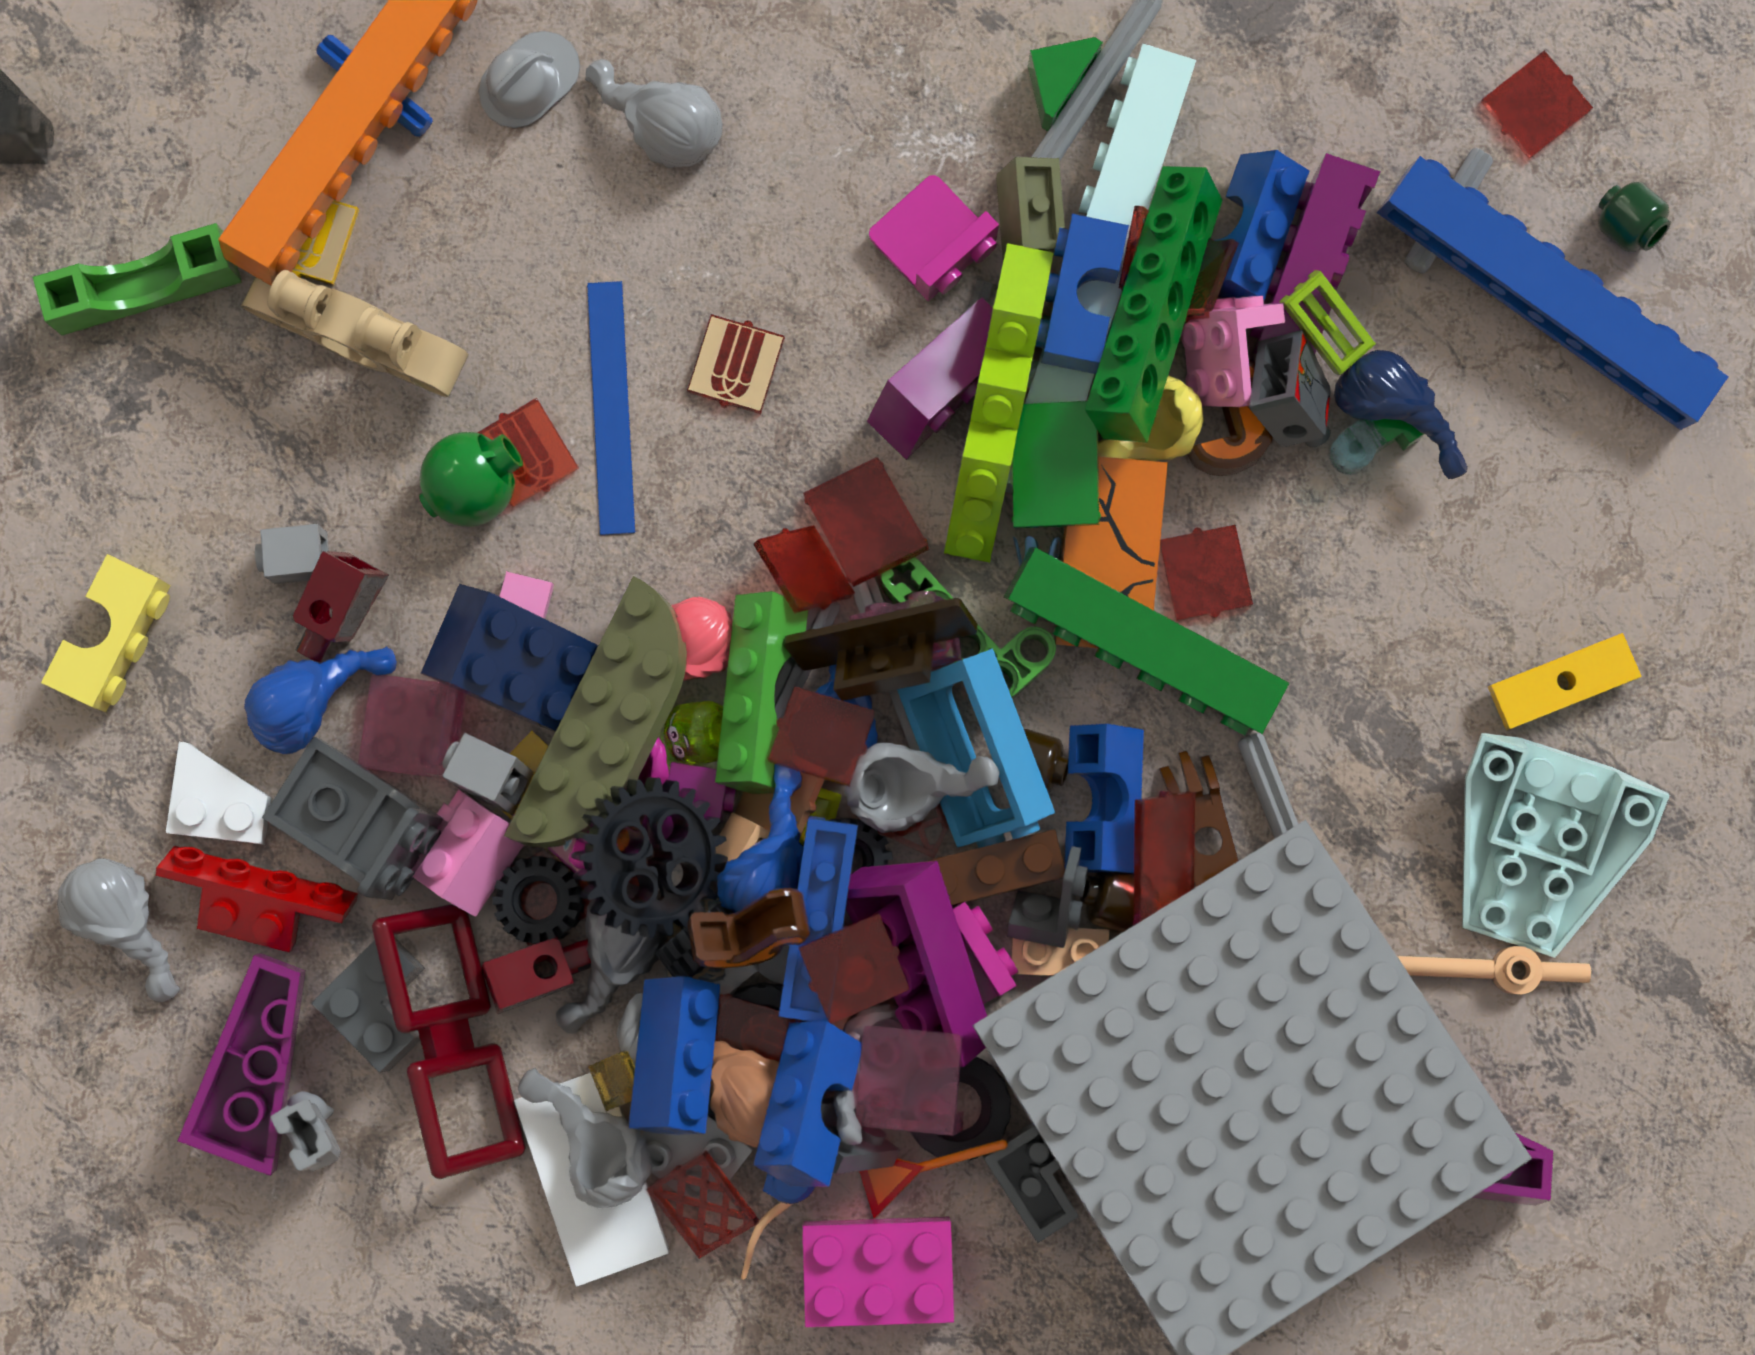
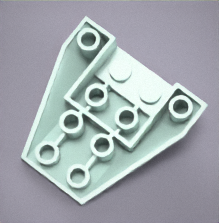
(1547, 839)

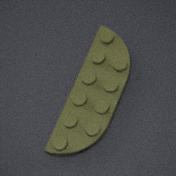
(608, 721)

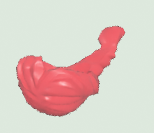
(707, 635)

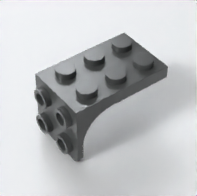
(354, 820)

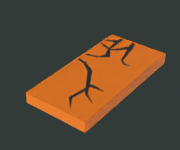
(1127, 540)

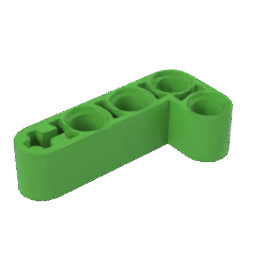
(1009, 657)

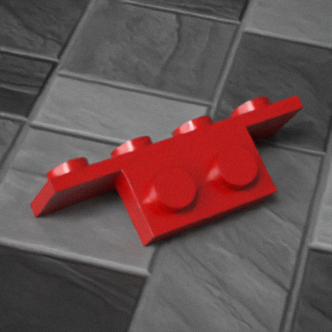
(251, 900)

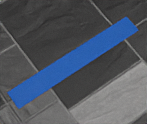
(611, 408)

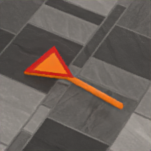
(887, 1183)

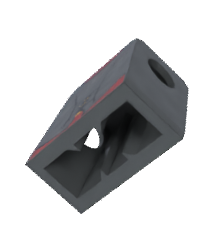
(1290, 391)

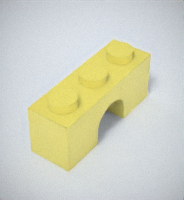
(98, 672)

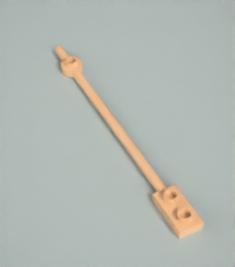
(1048, 960)

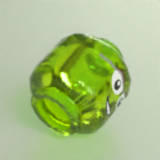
(694, 732)

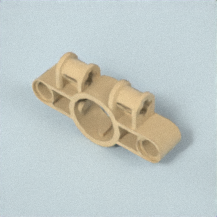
(357, 331)

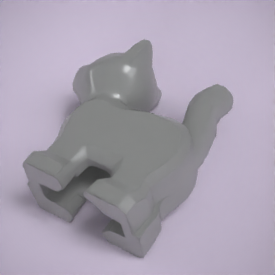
(308, 1131)

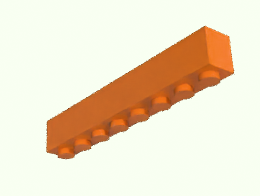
(339, 134)

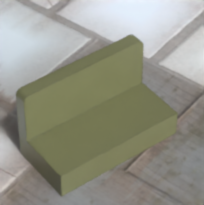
(1030, 203)

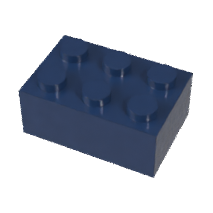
(508, 657)

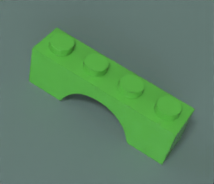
(95, 295)
(749, 706)

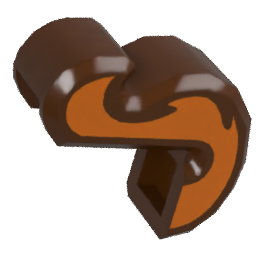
(1239, 451)
(750, 934)

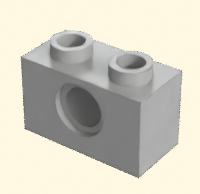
(487, 773)

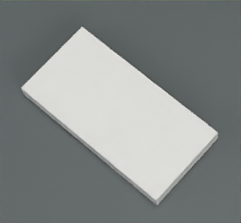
(593, 1238)

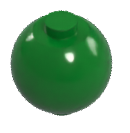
(468, 478)

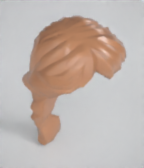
(741, 1091)

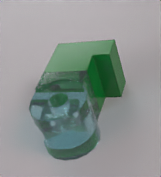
(1365, 438)

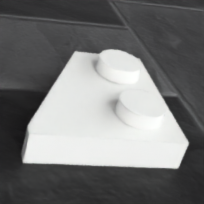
(214, 801)

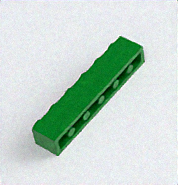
(1145, 640)

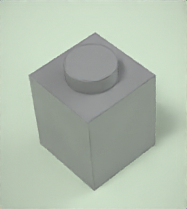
(290, 552)

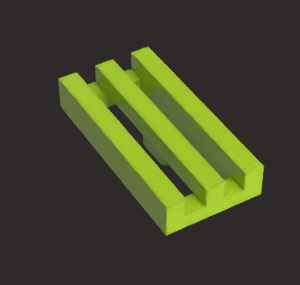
(1303, 293)

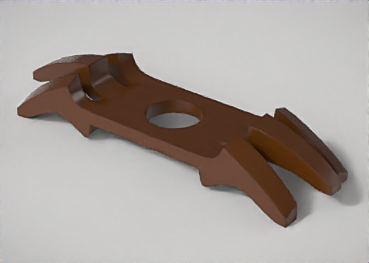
(1208, 813)

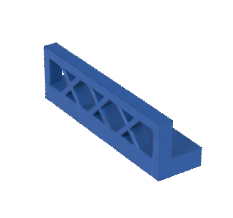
(825, 887)

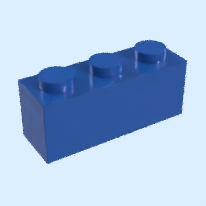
(674, 1056)

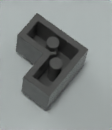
(362, 1012)
(1028, 1180)

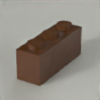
(1002, 867)

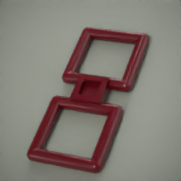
(448, 1040)

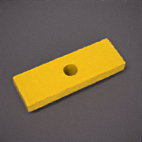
(1588, 674)

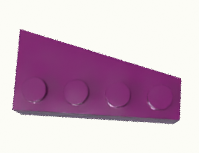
(1321, 236)
(931, 948)
(250, 1070)

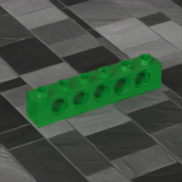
(1154, 304)

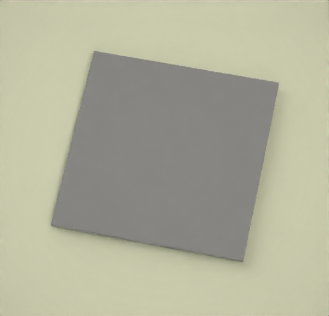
(1250, 1095)

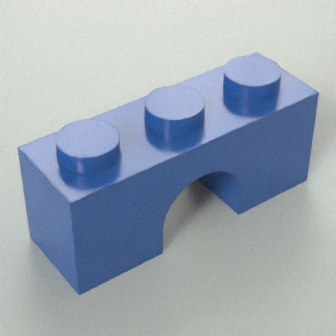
(1269, 192)
(1090, 252)
(1112, 765)
(793, 1137)

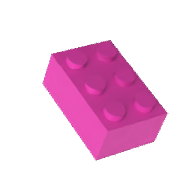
(878, 1271)

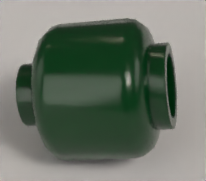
(1633, 216)

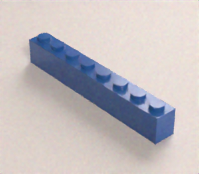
(1553, 293)

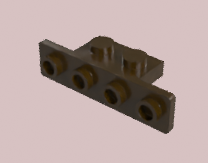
(882, 649)

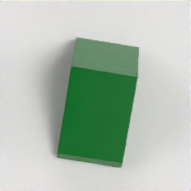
(1058, 72)

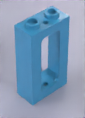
(943, 734)

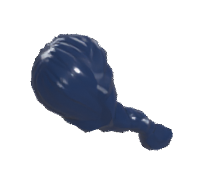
(1388, 388)

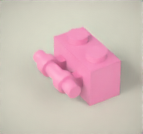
(467, 854)

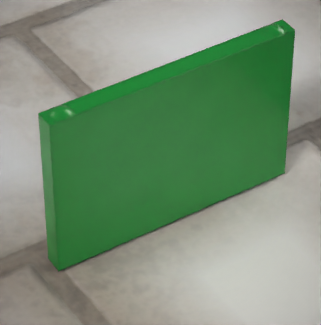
(1055, 467)

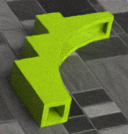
(998, 402)

